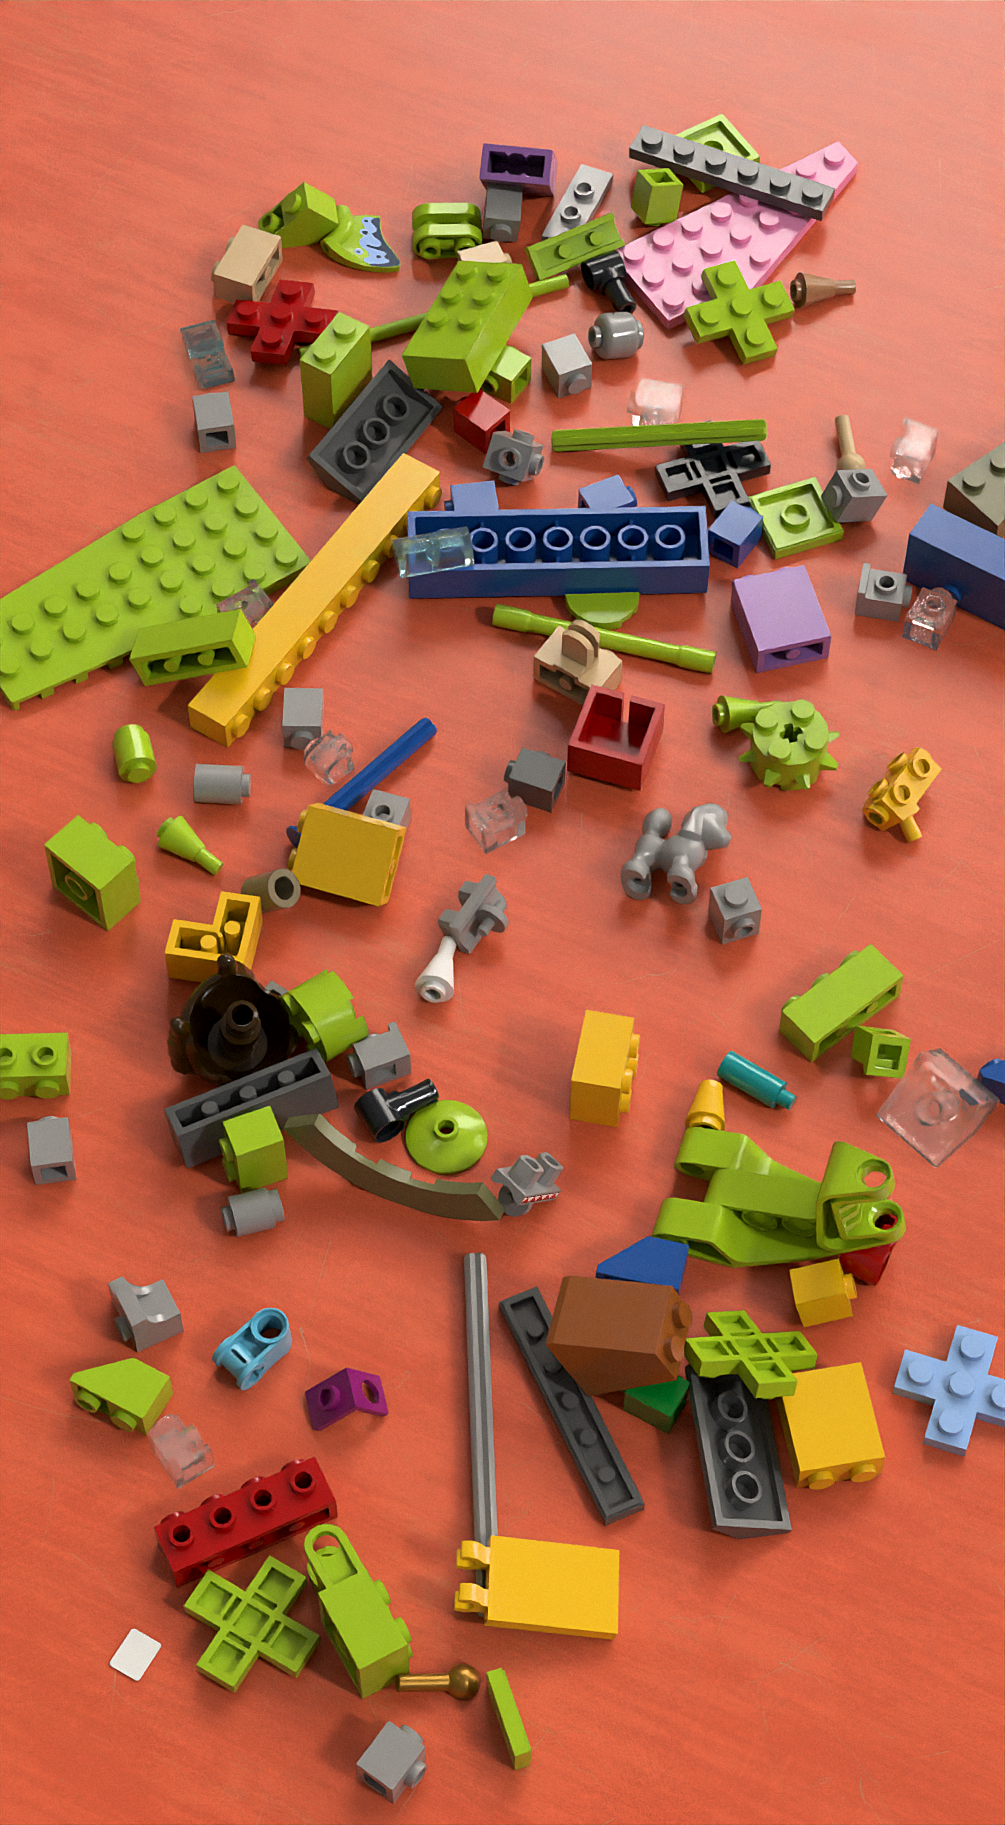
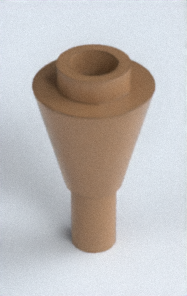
(811, 289)

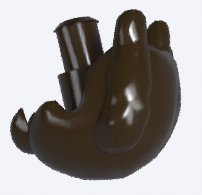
(230, 1027)

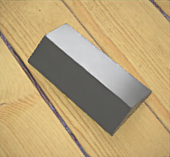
(373, 433)
(738, 1457)

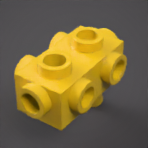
(895, 796)

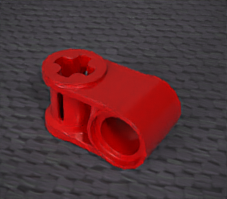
(870, 1262)

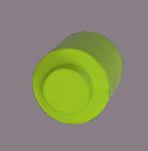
(133, 753)

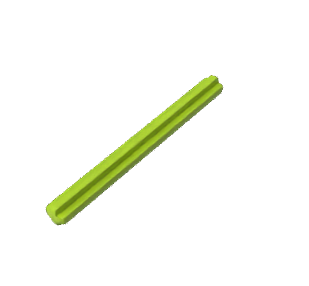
(659, 435)

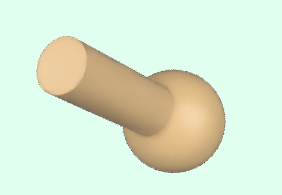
(849, 458)

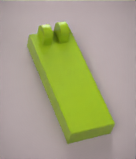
(574, 246)

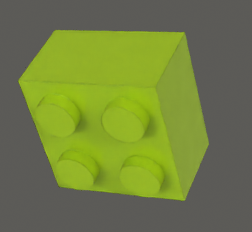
(93, 872)

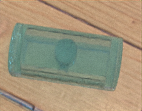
(433, 552)

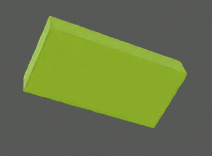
(508, 1718)

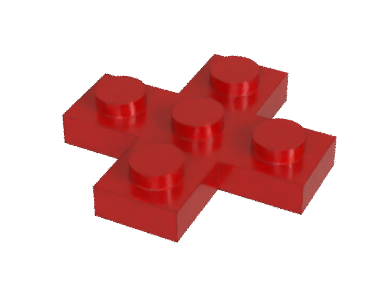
(280, 322)

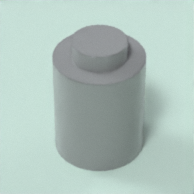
(221, 784)

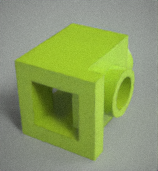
(881, 1051)

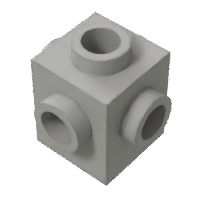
(514, 456)

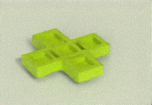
(738, 312)
(759, 1358)
(252, 1624)

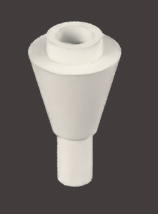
(437, 979)

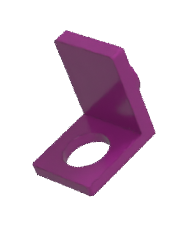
(344, 1395)

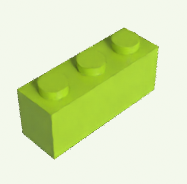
(192, 647)
(840, 1002)

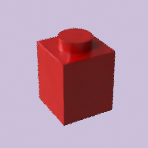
(478, 418)

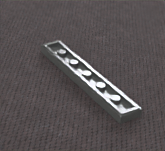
(572, 1411)

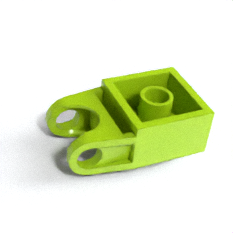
(357, 1614)

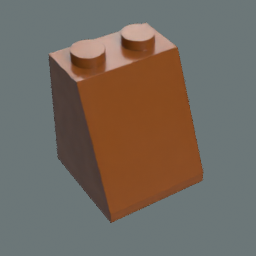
(618, 1333)

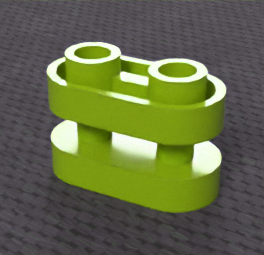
(445, 229)

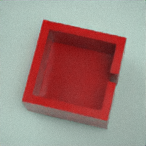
(611, 748)

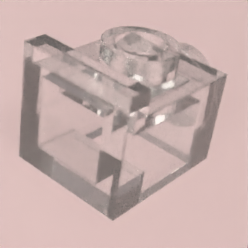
(913, 450)
(250, 600)
(931, 610)
(496, 820)
(180, 1449)

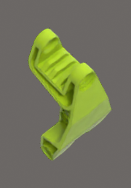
(771, 1213)

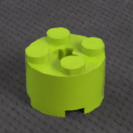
(325, 1015)

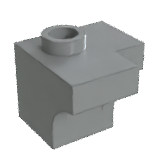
(145, 1312)

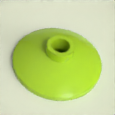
(446, 1152)

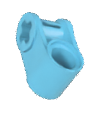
(251, 1355)

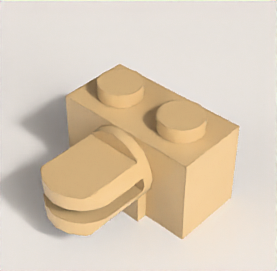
(574, 661)

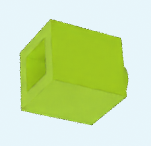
(656, 196)

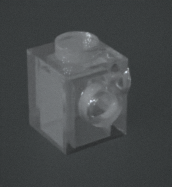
(655, 403)

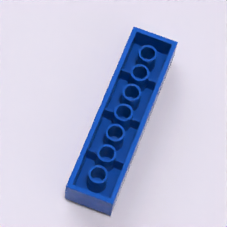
(570, 551)

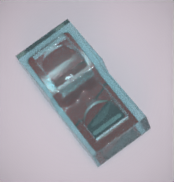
(207, 354)

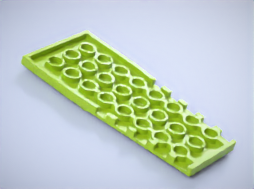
(142, 574)

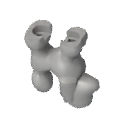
(679, 855)

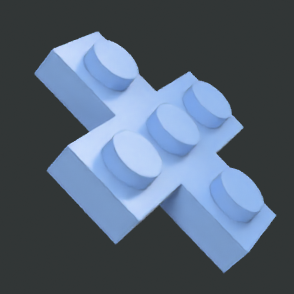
(955, 1388)

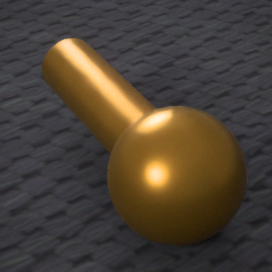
(460, 1681)

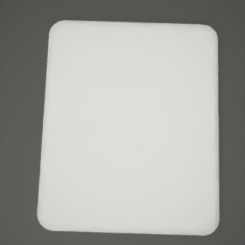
(135, 1654)

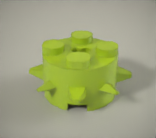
(789, 745)

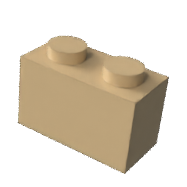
(247, 265)

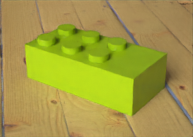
(467, 326)

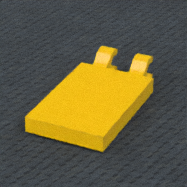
(542, 1586)

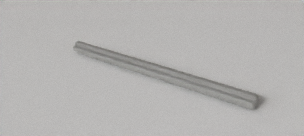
(480, 1403)

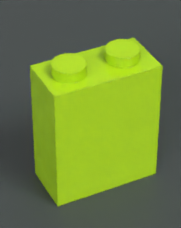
(336, 369)

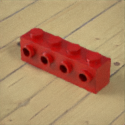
(245, 1520)

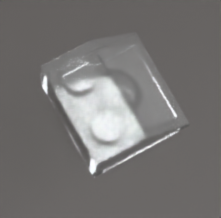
(937, 1106)

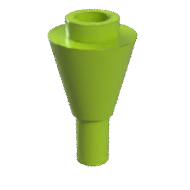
(732, 712)
(181, 840)

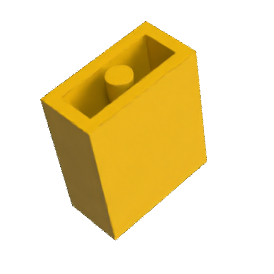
(347, 853)
(831, 1427)

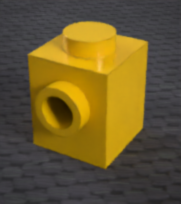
(822, 1292)

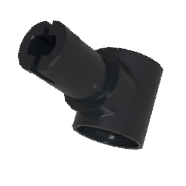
(608, 275)
(387, 1114)

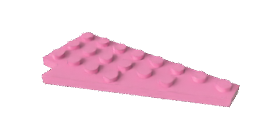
(669, 261)

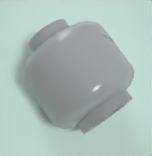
(616, 335)

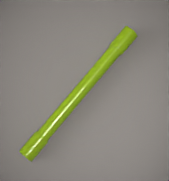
(681, 655)

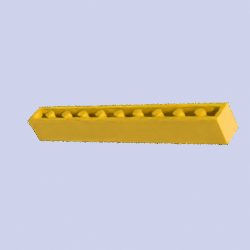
(315, 600)

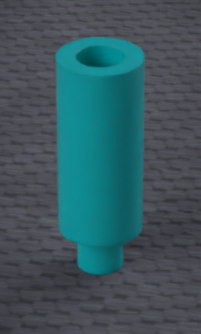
(755, 1081)

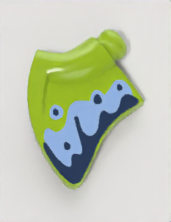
(360, 243)

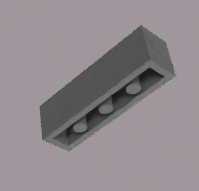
(290, 1089)

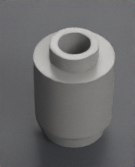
(252, 1211)

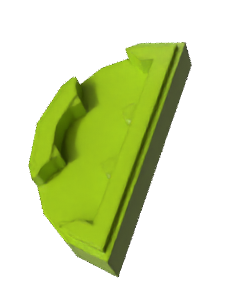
(603, 609)

